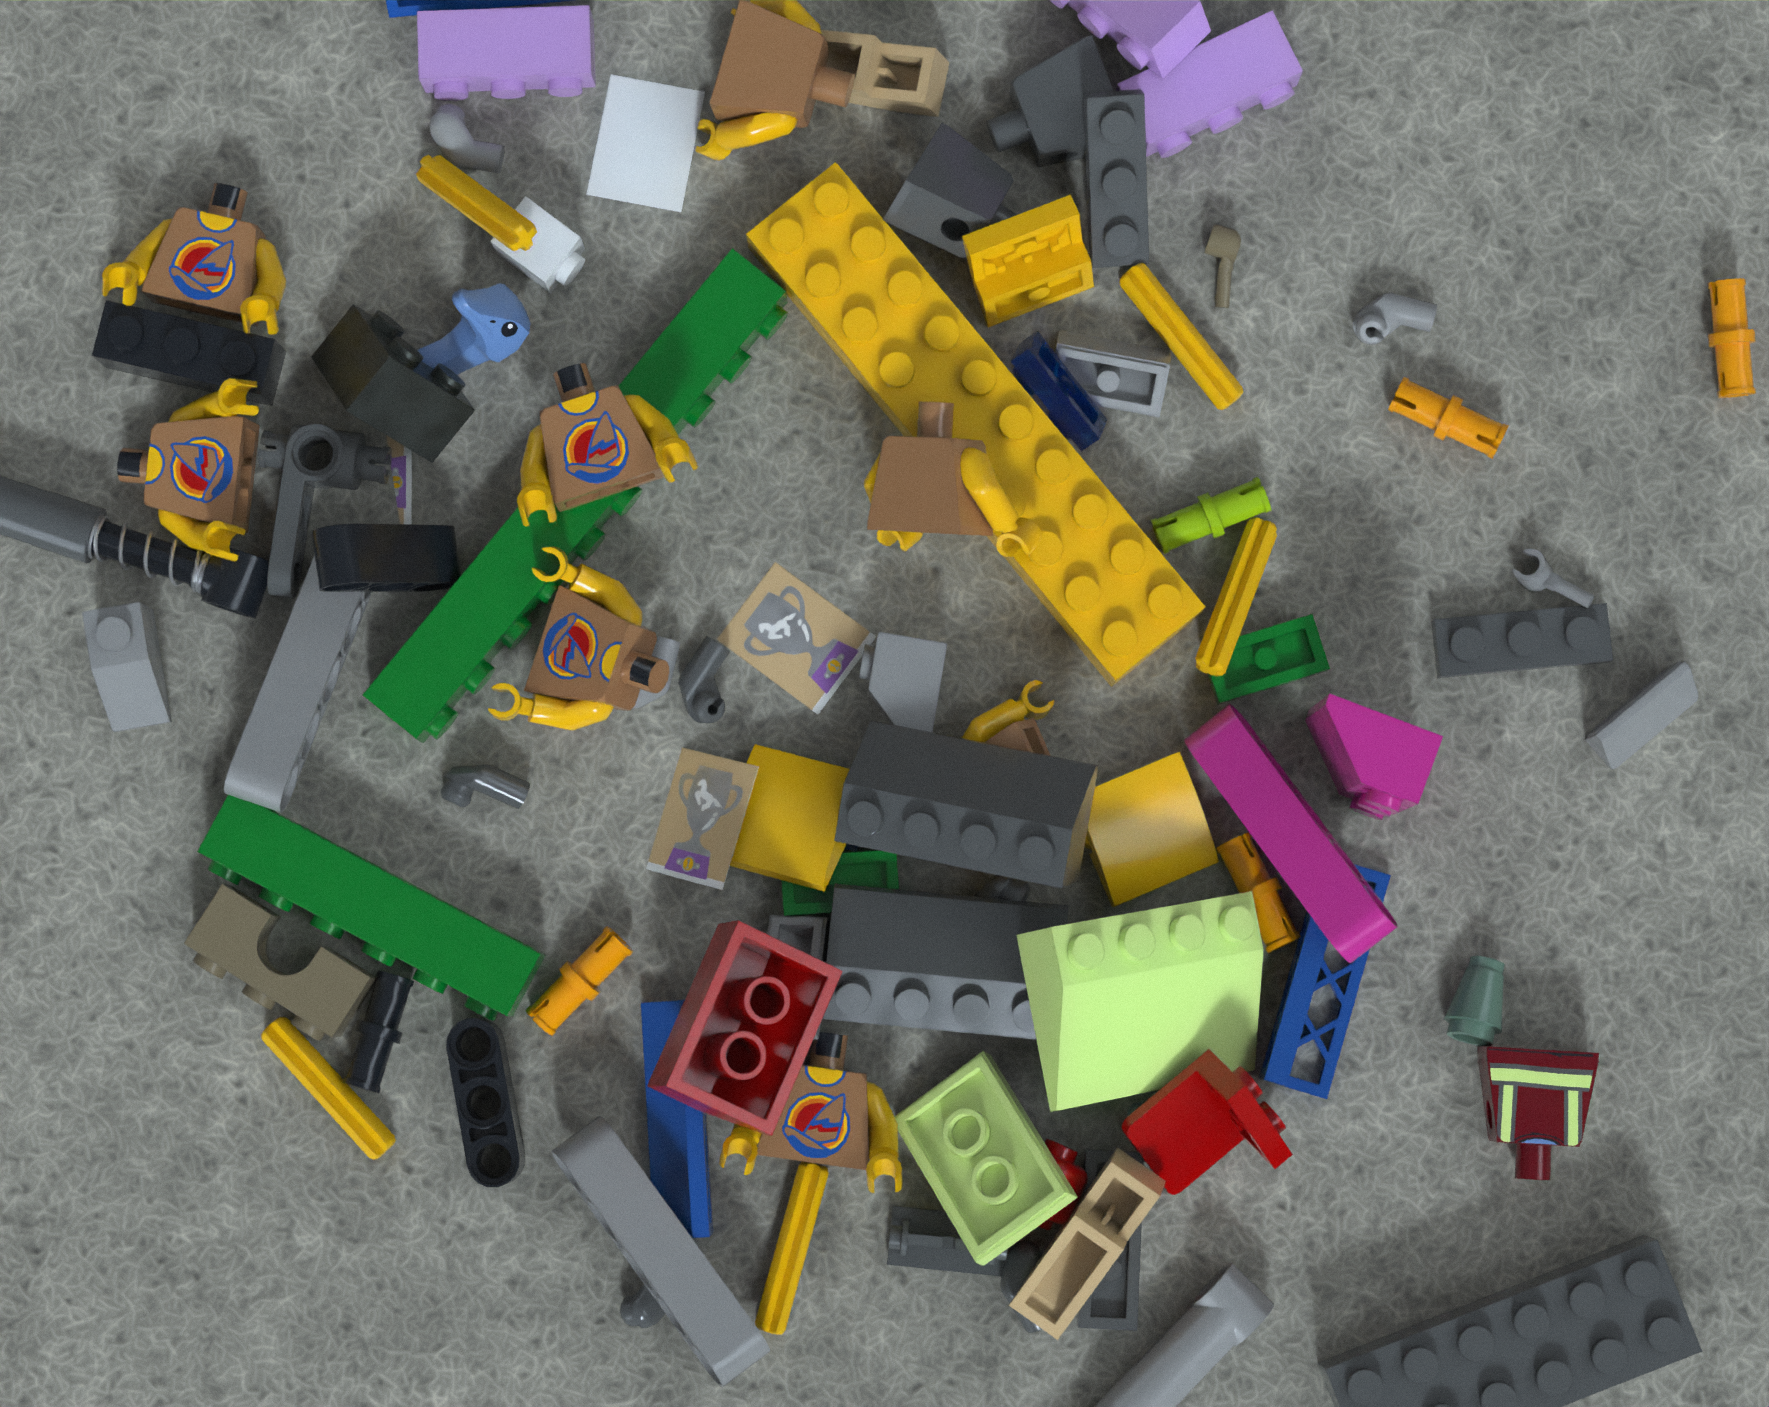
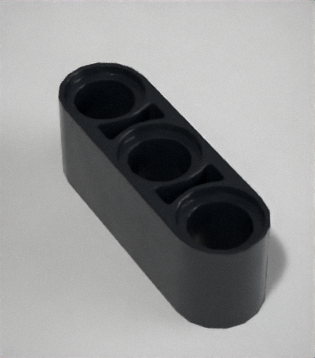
(385, 557)
(466, 1079)

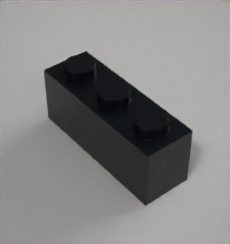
(186, 351)

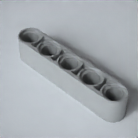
(294, 694)
(661, 1251)

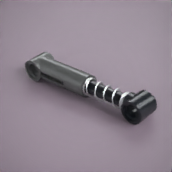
(85, 532)

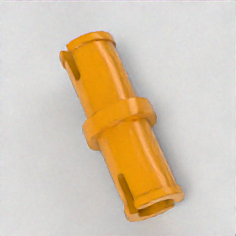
(1731, 338)
(1448, 417)
(1251, 875)
(579, 981)

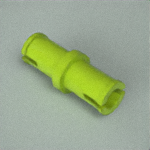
(1211, 515)

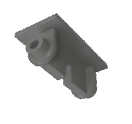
(931, 1242)

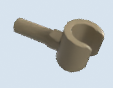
(1223, 244)

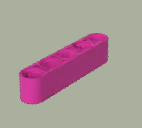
(1290, 834)

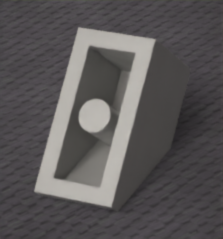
(127, 665)
(905, 678)

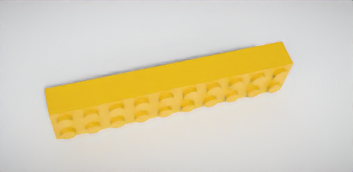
(916, 347)

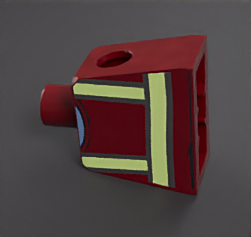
(1536, 1101)

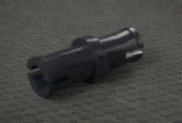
(378, 1031)

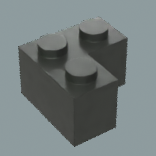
(389, 385)

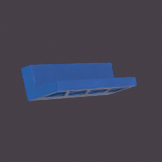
(1296, 1000)
(675, 1133)

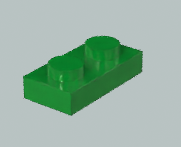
(1271, 659)
(853, 868)

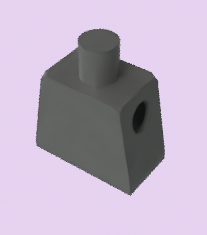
(1051, 105)
(950, 193)

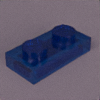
(1068, 403)

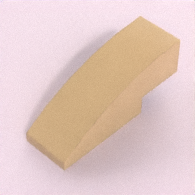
(889, 74)
(1088, 1243)

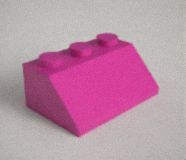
(1372, 755)

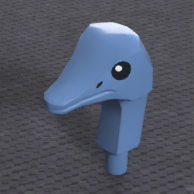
(489, 329)

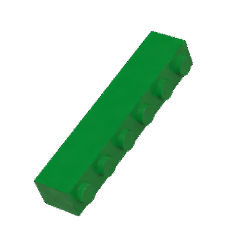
(372, 905)

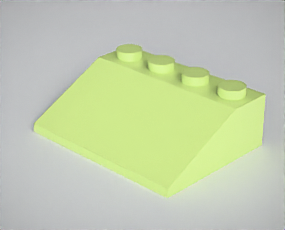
(1143, 996)

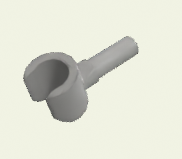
(1546, 578)

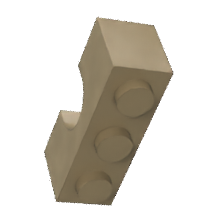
(235, 938)

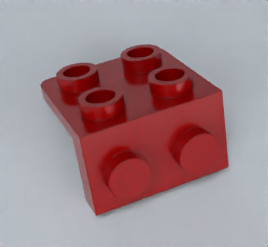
(1201, 1120)

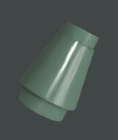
(1478, 1003)

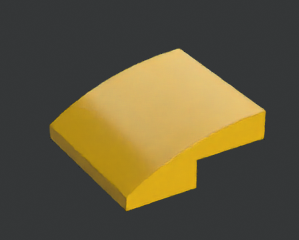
(1028, 261)
(791, 819)
(1148, 830)

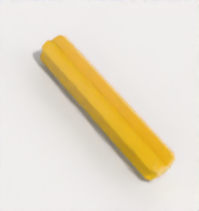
(476, 203)
(1181, 336)
(1236, 596)
(328, 1088)
(791, 1248)

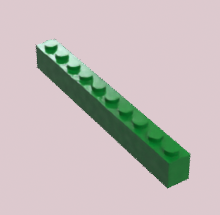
(498, 588)

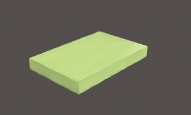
(984, 1158)

